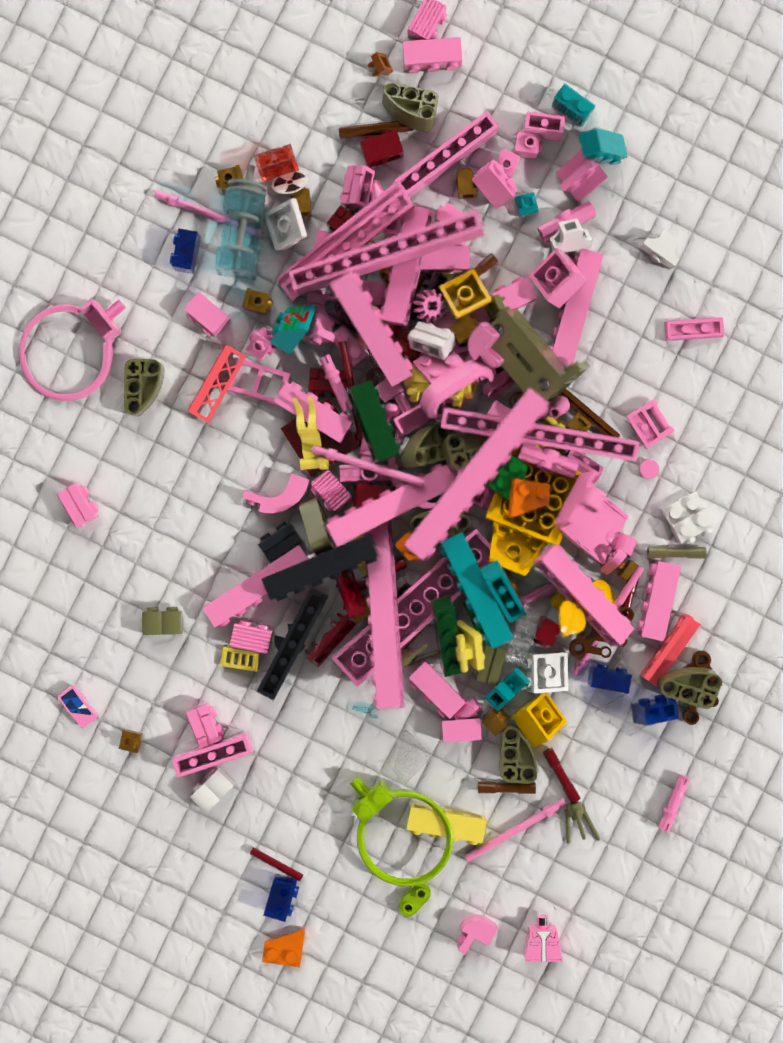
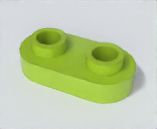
(413, 899)

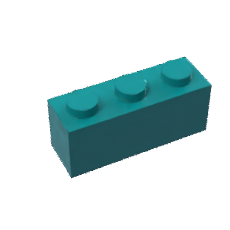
(603, 146)
(503, 591)

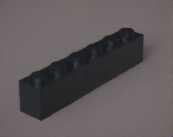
(321, 566)
(292, 643)

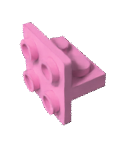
(581, 176)

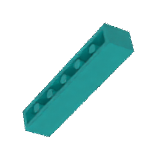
(477, 591)

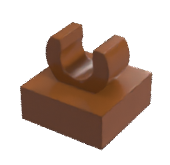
(381, 63)

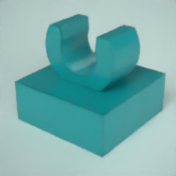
(526, 204)

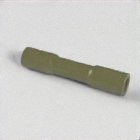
(689, 552)

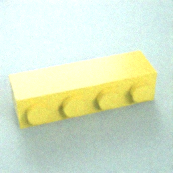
(464, 825)

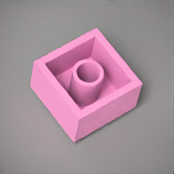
(558, 278)

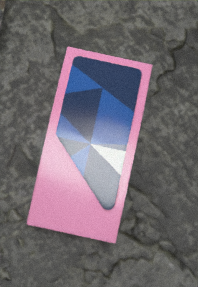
(77, 706)

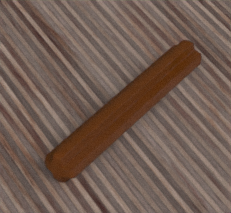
(371, 129)
(592, 417)

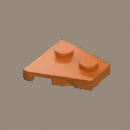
(527, 496)
(285, 949)

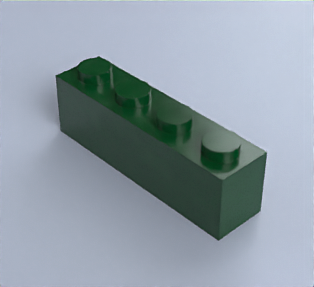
(373, 422)
(446, 632)

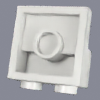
(285, 225)
(688, 518)
(547, 672)

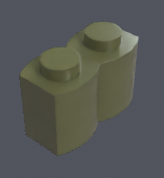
(162, 622)

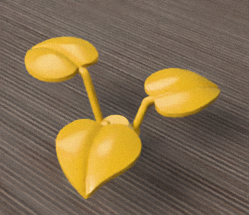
(572, 618)

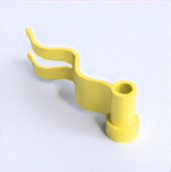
(309, 438)

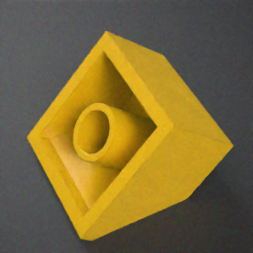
(464, 294)
(539, 719)

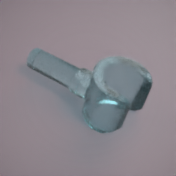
(366, 710)

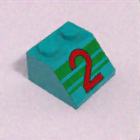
(291, 326)

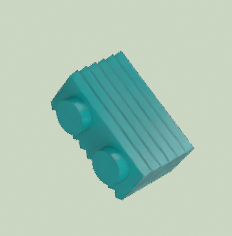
(573, 105)

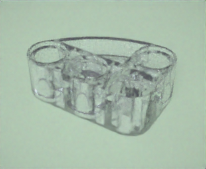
(523, 633)

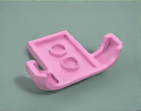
(447, 378)

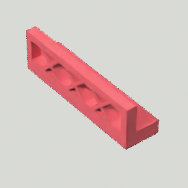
(209, 380)
(670, 649)

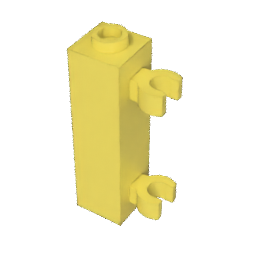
(418, 384)

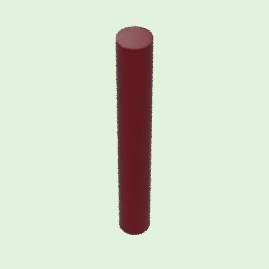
(276, 864)

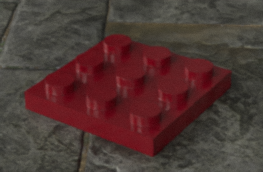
(347, 446)

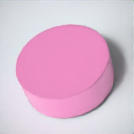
(649, 469)

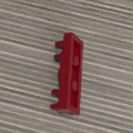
(350, 594)
(330, 640)

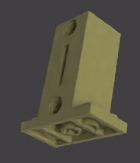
(530, 359)

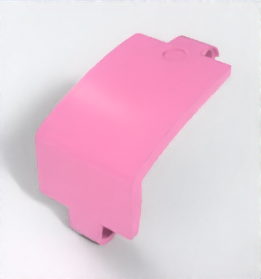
(593, 521)

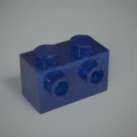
(185, 251)
(609, 679)
(654, 711)
(280, 897)

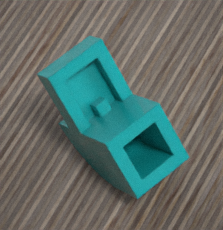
(507, 689)

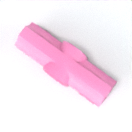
(582, 213)
(548, 460)
(352, 473)

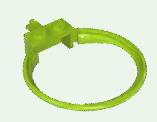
(370, 803)

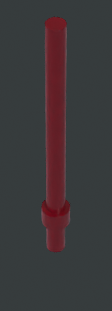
(350, 383)

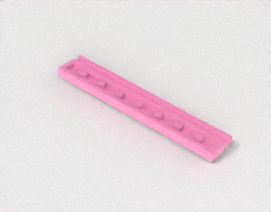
(354, 232)

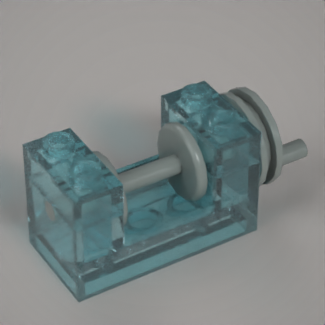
(242, 228)

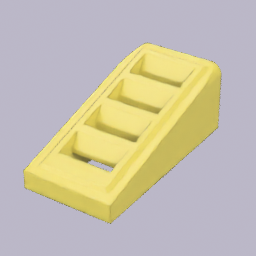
(255, 664)

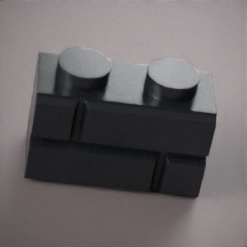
(280, 542)

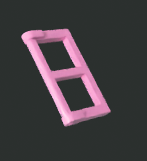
(254, 394)

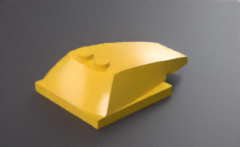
(521, 538)

